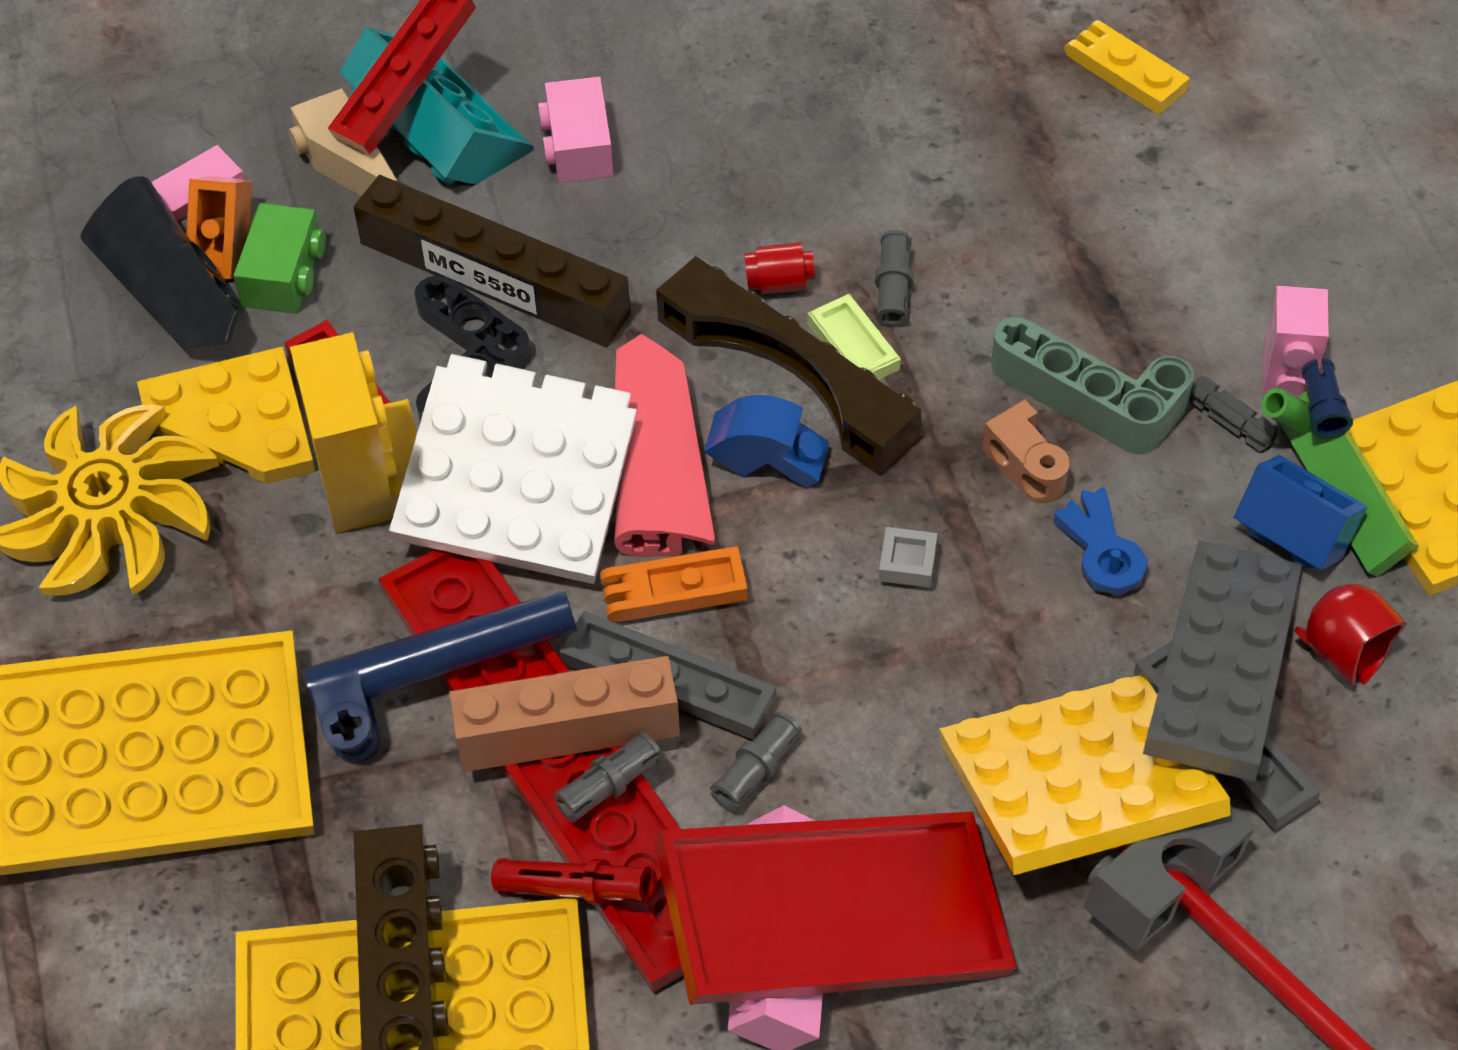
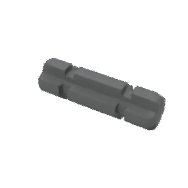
(1232, 413)

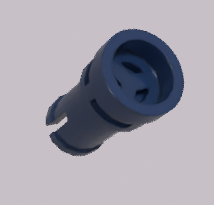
(1327, 407)

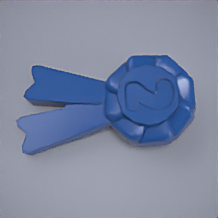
(1109, 561)

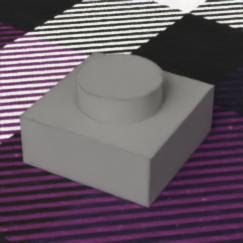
(908, 557)

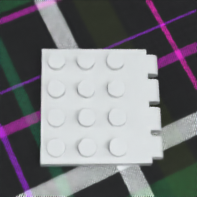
(515, 469)

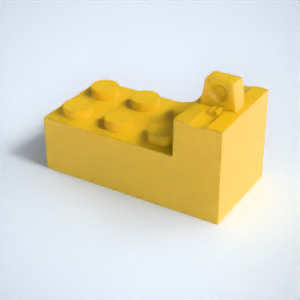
(355, 437)

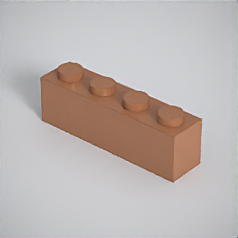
(564, 713)

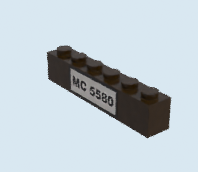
(493, 260)

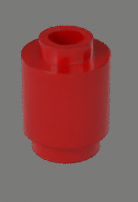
(779, 268)

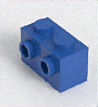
(1299, 513)

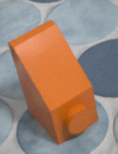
(219, 219)

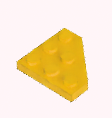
(239, 411)

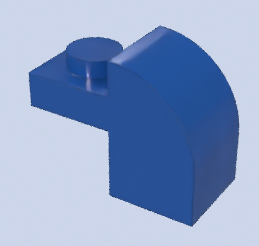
(766, 431)

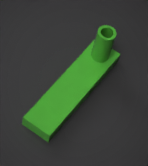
(1382, 534)

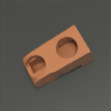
(1025, 455)

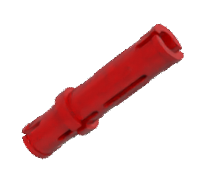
(594, 881)

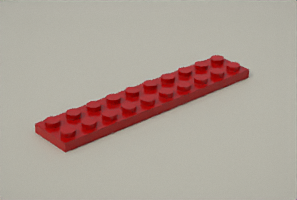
(456, 587)

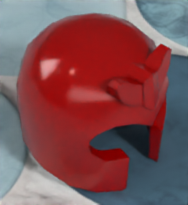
(1352, 630)

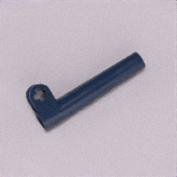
(345, 685)

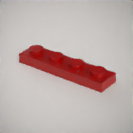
(399, 72)

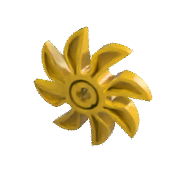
(104, 499)

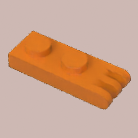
(674, 584)

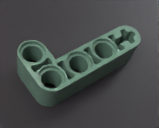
(1089, 391)

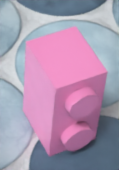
(578, 130)
(1294, 337)

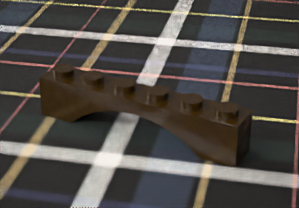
(716, 312)

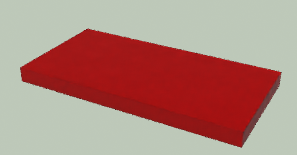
(832, 906)

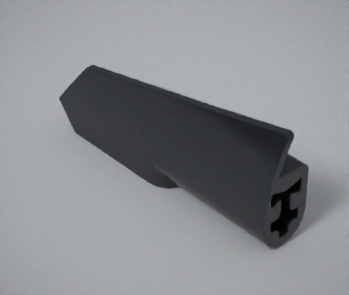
(161, 266)

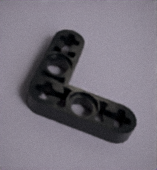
(478, 343)

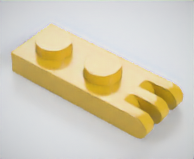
(1128, 67)

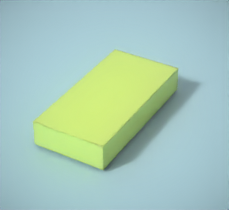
(854, 336)

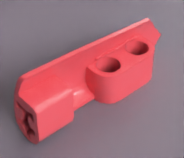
(663, 477)

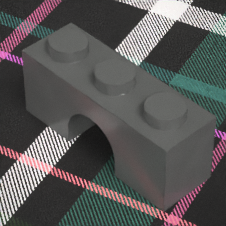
(1136, 892)

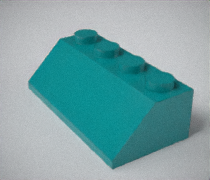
(445, 119)

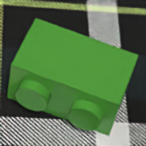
(279, 258)

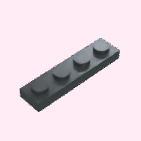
(700, 684)
(1280, 786)

